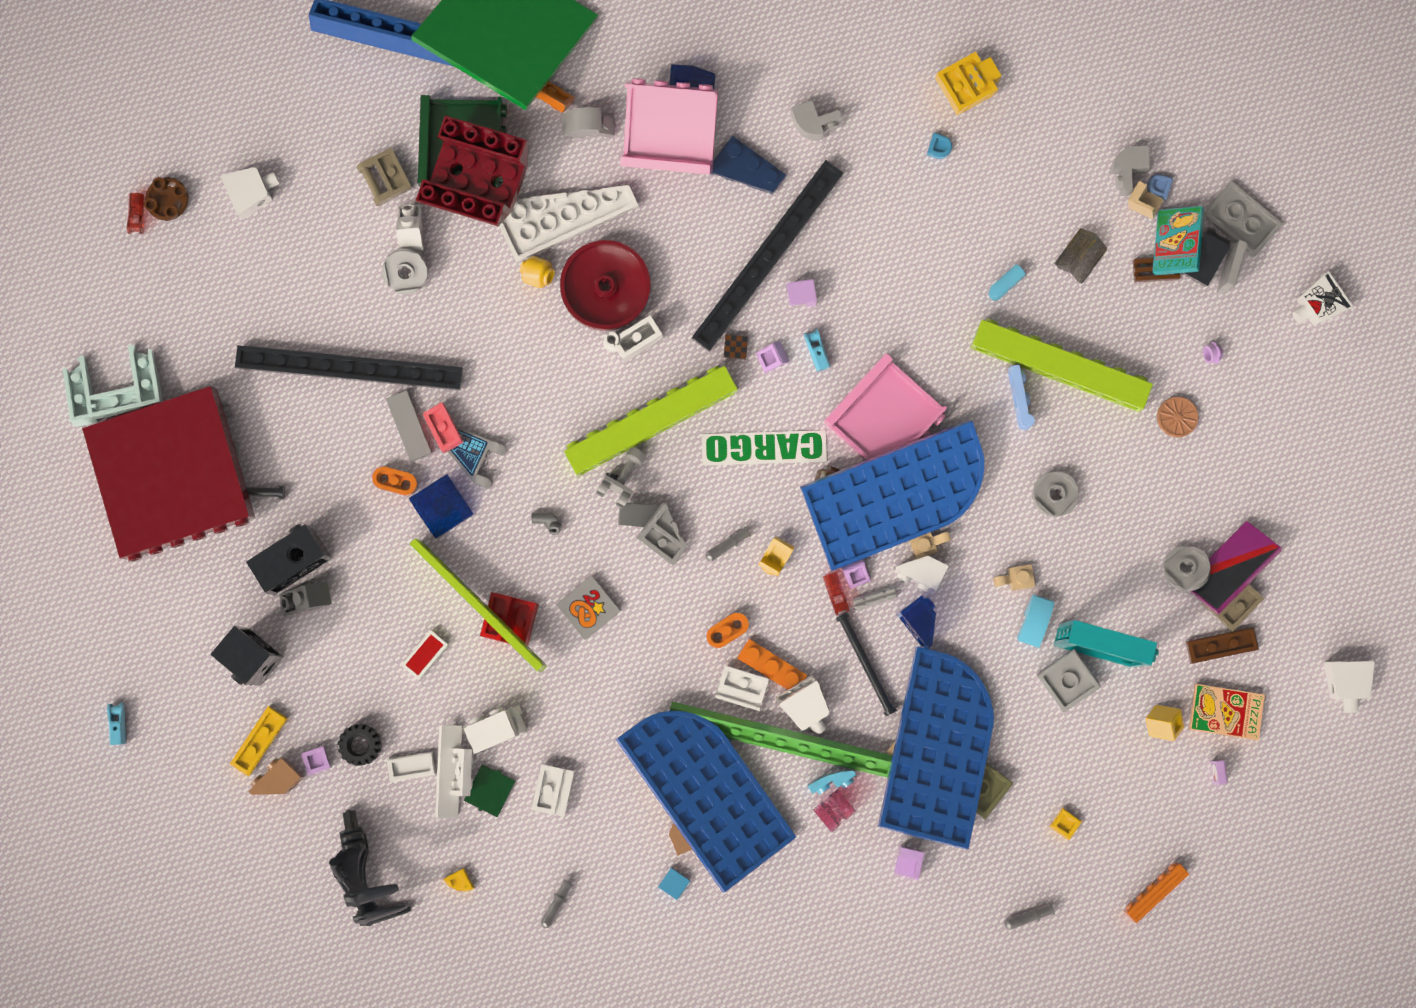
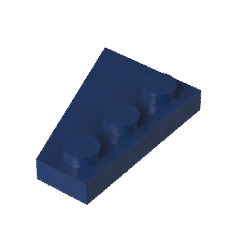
(745, 166)

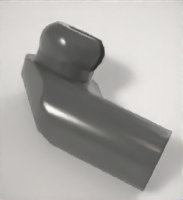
(549, 520)

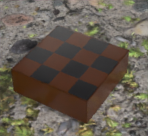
(735, 347)

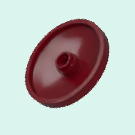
(605, 285)

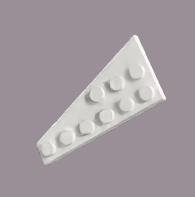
(555, 218)

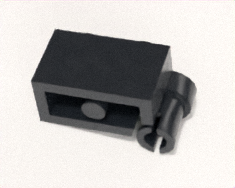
(1213, 251)

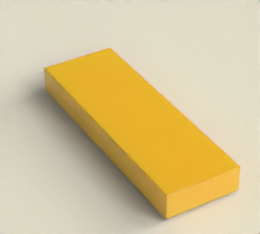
(259, 741)

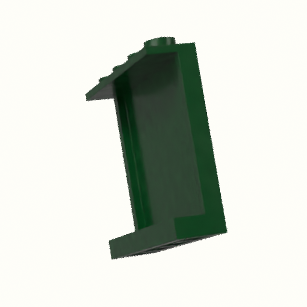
(432, 113)

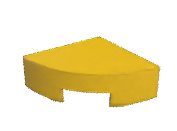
(459, 881)

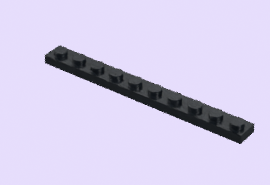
(767, 256)
(349, 367)

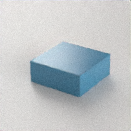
(674, 883)

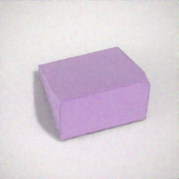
(772, 357)
(856, 574)

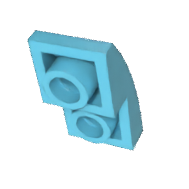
(1036, 620)
(841, 778)

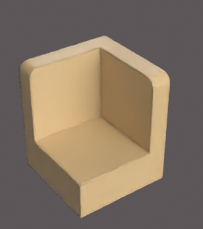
(1144, 201)

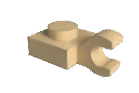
(926, 544)
(1017, 578)

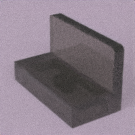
(1081, 254)

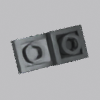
(636, 514)

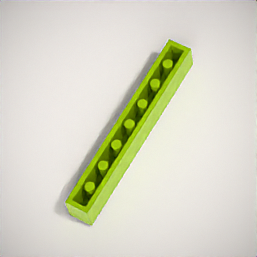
(1061, 366)
(650, 421)

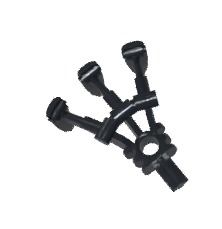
(350, 873)

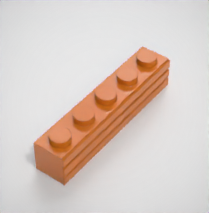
(1156, 892)

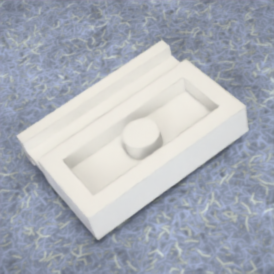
(742, 688)
(553, 790)

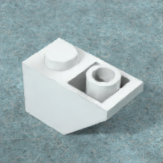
(410, 227)
(924, 571)

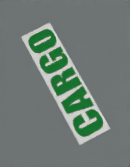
(764, 447)

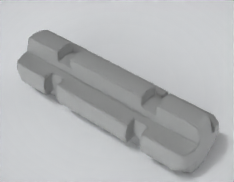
(874, 598)

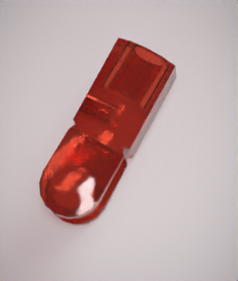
(135, 210)
(835, 589)

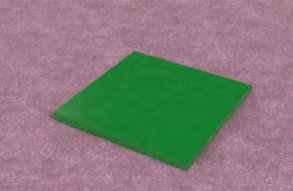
(506, 42)

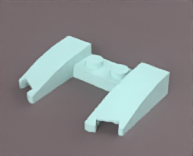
(87, 408)

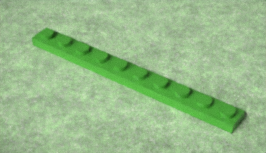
(794, 742)

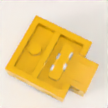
(968, 82)

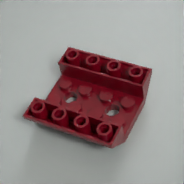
(484, 158)

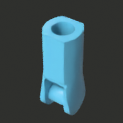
(1006, 282)
(818, 353)
(116, 729)

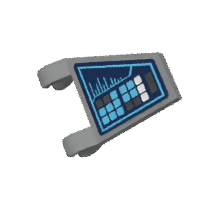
(472, 454)

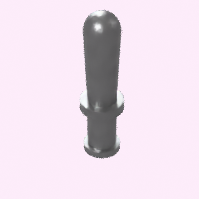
(723, 547)
(552, 911)
(1036, 914)

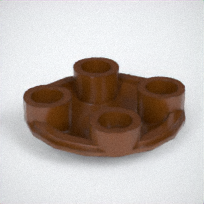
(166, 198)

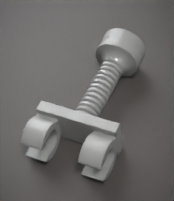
(635, 458)

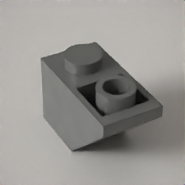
(305, 598)

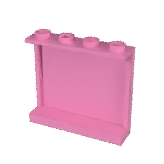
(670, 126)
(884, 412)

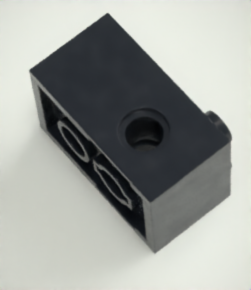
(279, 564)
(246, 656)

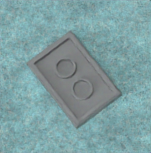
(1242, 218)

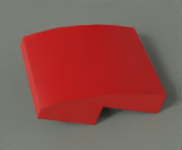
(515, 613)

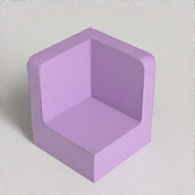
(802, 293)
(909, 862)

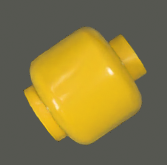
(537, 272)

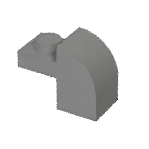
(588, 121)
(810, 125)
(1128, 162)

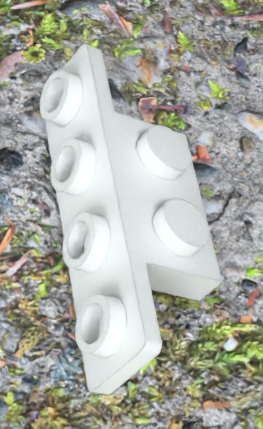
(452, 772)

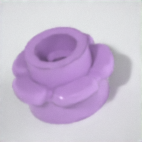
(1212, 353)

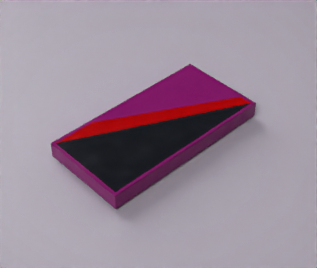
(1236, 566)

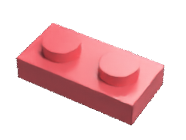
(443, 427)

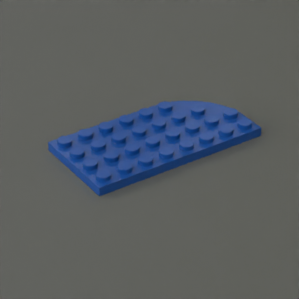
(896, 495)
(939, 752)
(707, 793)

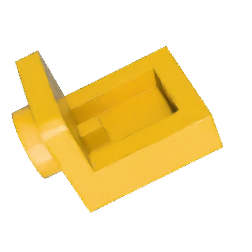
(776, 556)

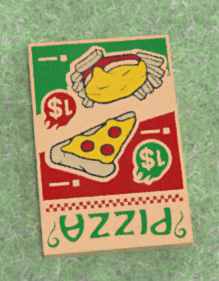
(1226, 712)

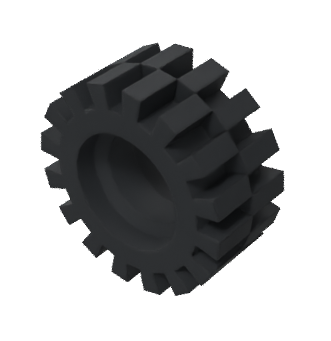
(373, 744)

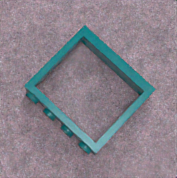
(1106, 644)

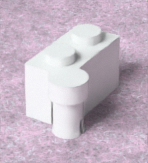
(634, 339)
(495, 729)

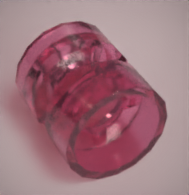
(828, 816)

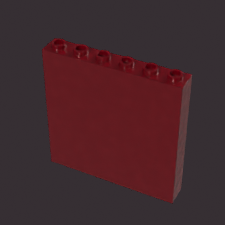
(168, 474)

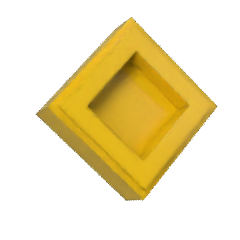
(1065, 824)

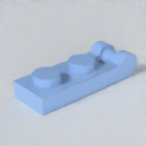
(1020, 397)

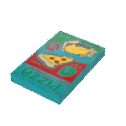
(1178, 240)

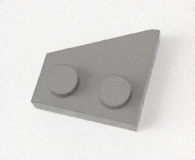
(663, 535)

